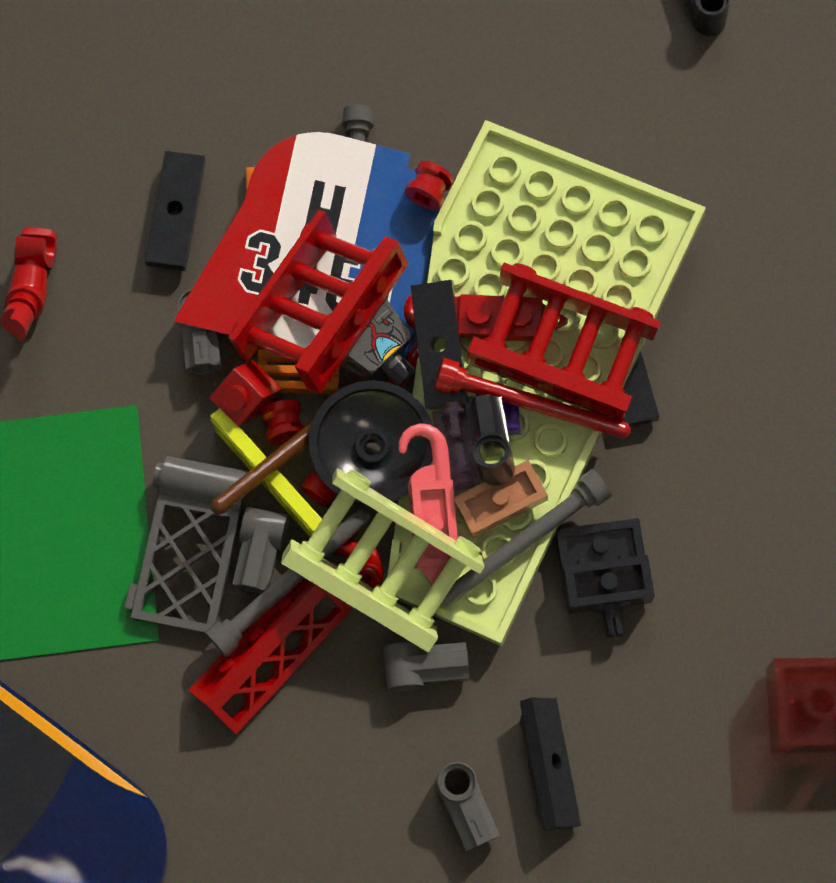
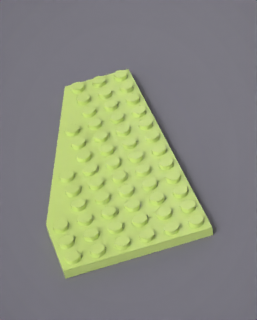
(581, 230)

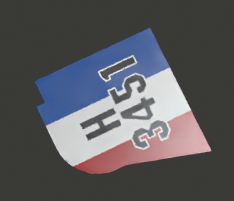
(364, 200)

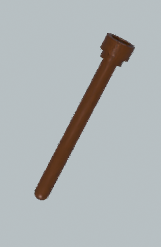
(261, 471)

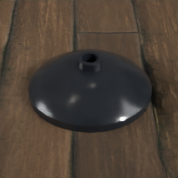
(366, 415)

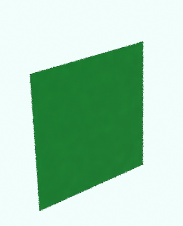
(71, 532)

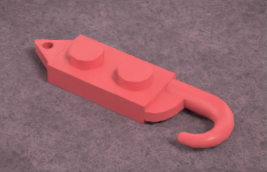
(432, 496)

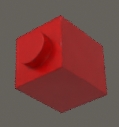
(245, 393)

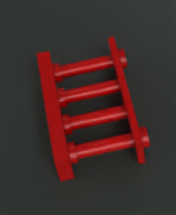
(336, 330)
(570, 381)

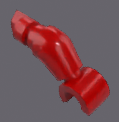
(28, 285)

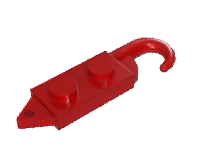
(479, 314)

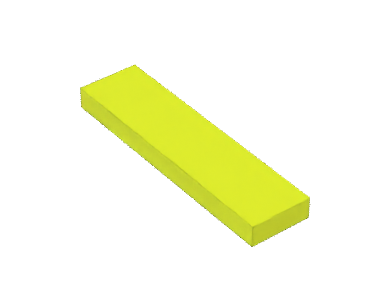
(276, 483)

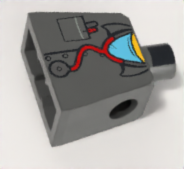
(381, 348)

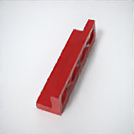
(264, 636)

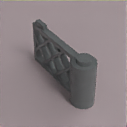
(191, 488)

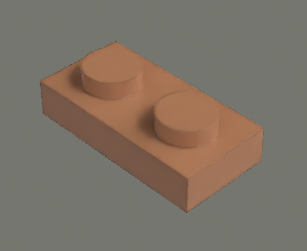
(492, 505)

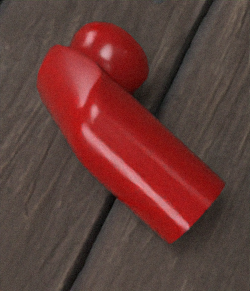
(372, 571)

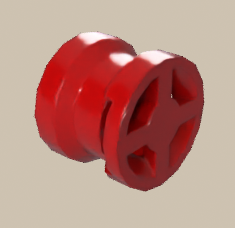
(429, 185)
(282, 420)

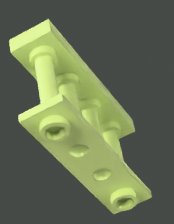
(381, 601)

